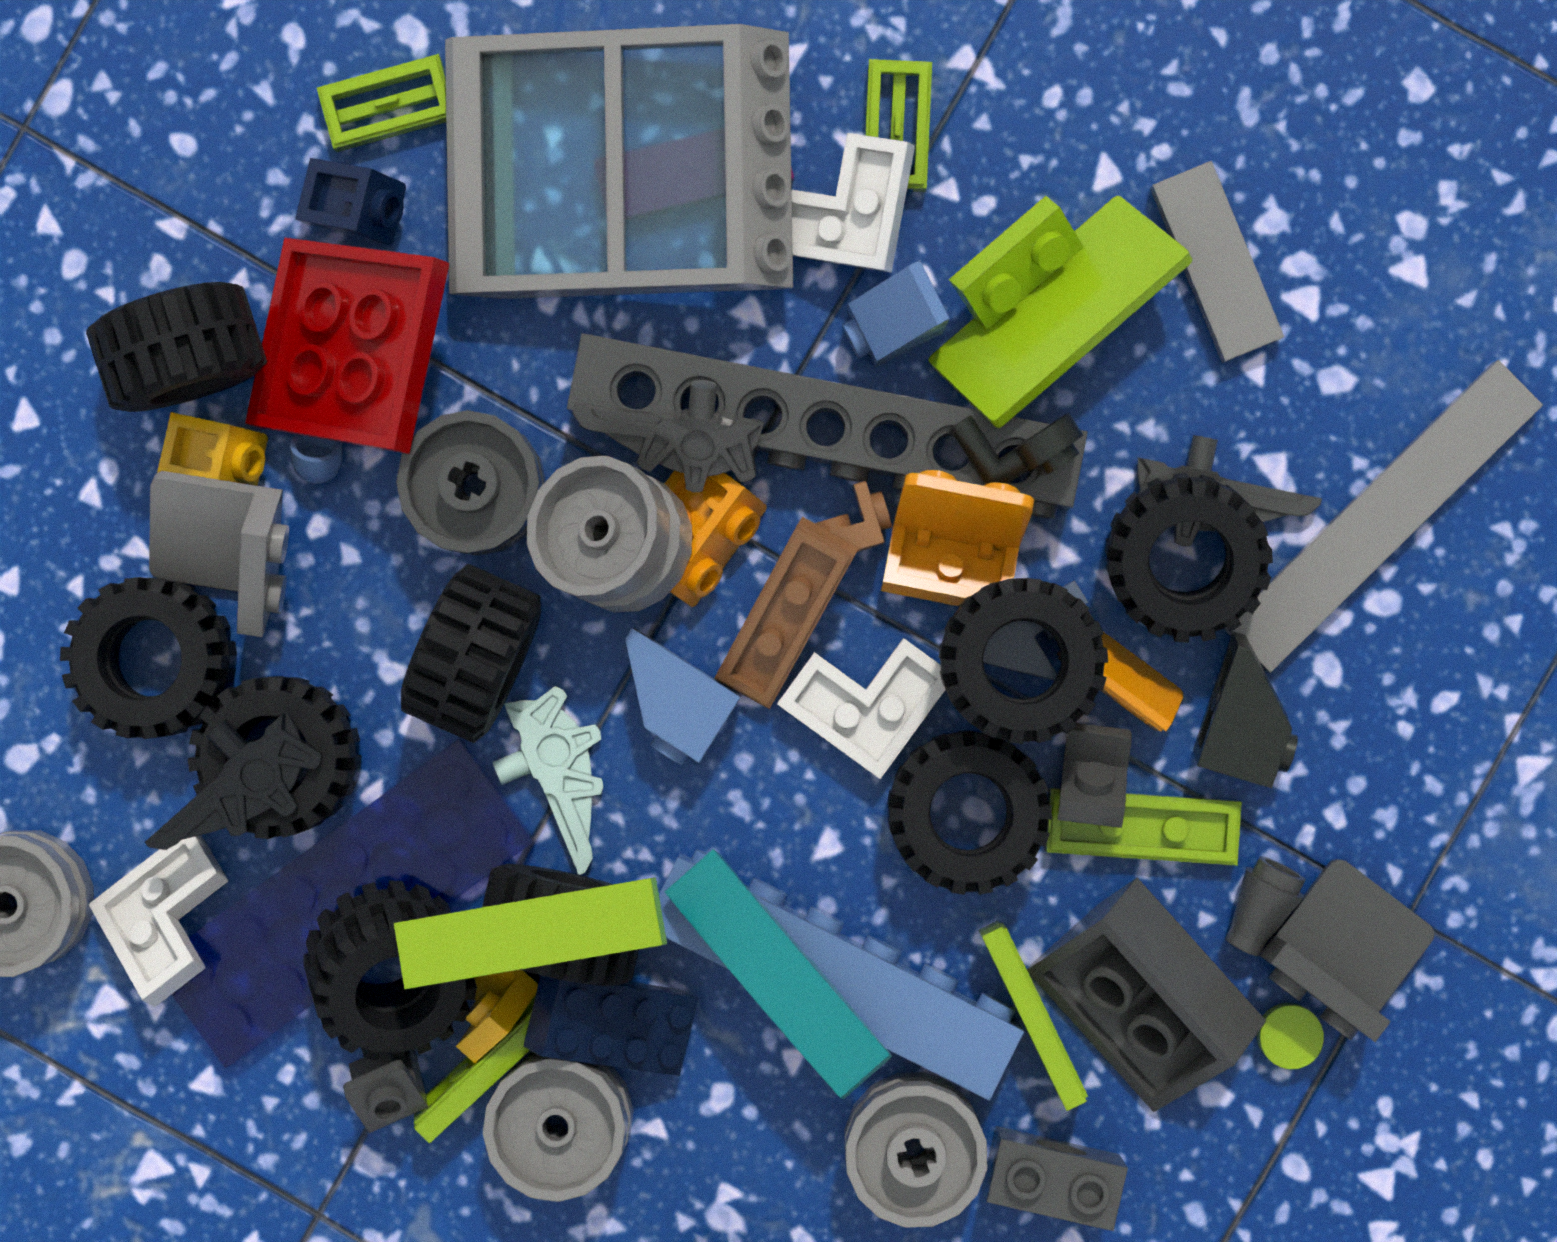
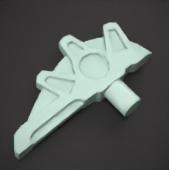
(557, 756)

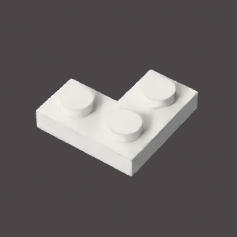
(865, 216)
(872, 721)
(144, 913)

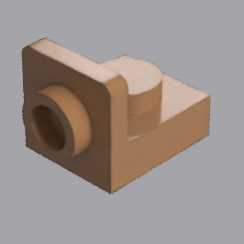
(873, 516)

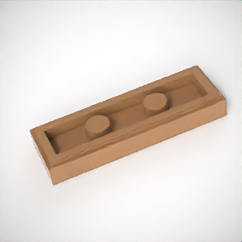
(786, 612)

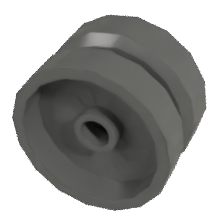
(434, 478)

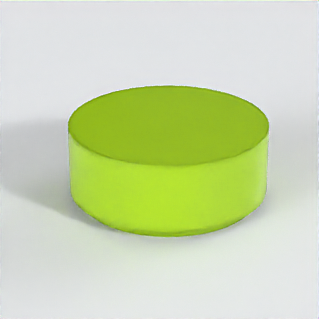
(1290, 1036)

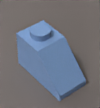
(895, 316)
(677, 699)

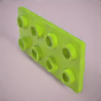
(1049, 299)

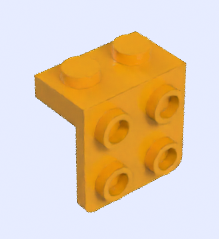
(953, 537)

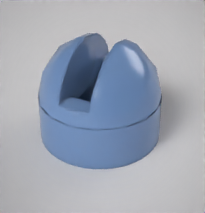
(315, 458)

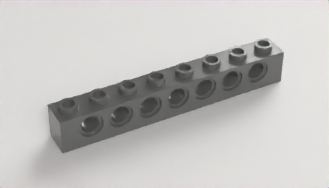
(608, 363)

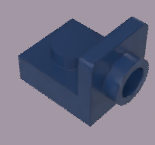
(351, 200)

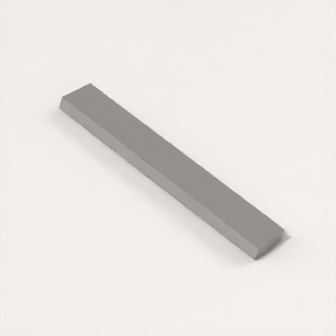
(1386, 513)

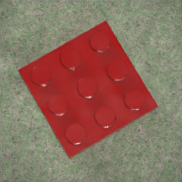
(348, 344)

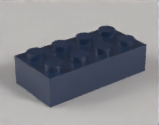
(612, 1025)

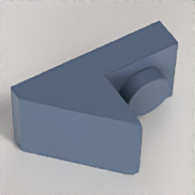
(1017, 649)

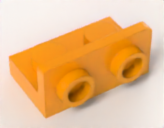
(721, 521)

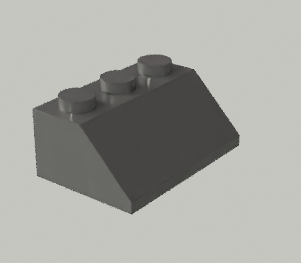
(1147, 996)

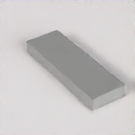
(1221, 266)

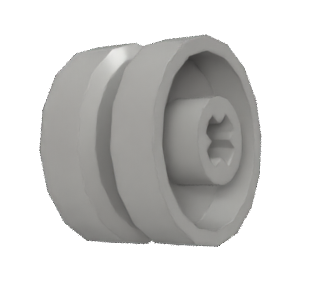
(609, 534)
(50, 896)
(548, 1159)
(920, 1187)

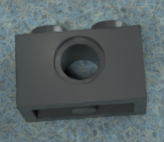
(1054, 1178)

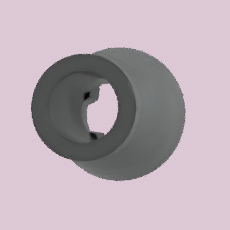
(1264, 903)

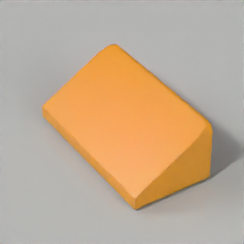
(1139, 687)

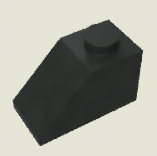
(1245, 722)

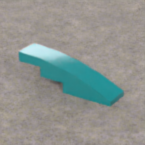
(778, 974)

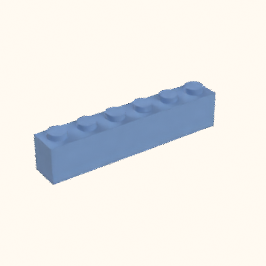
(905, 1009)

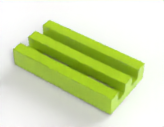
(899, 70)
(379, 79)

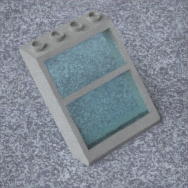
(619, 162)

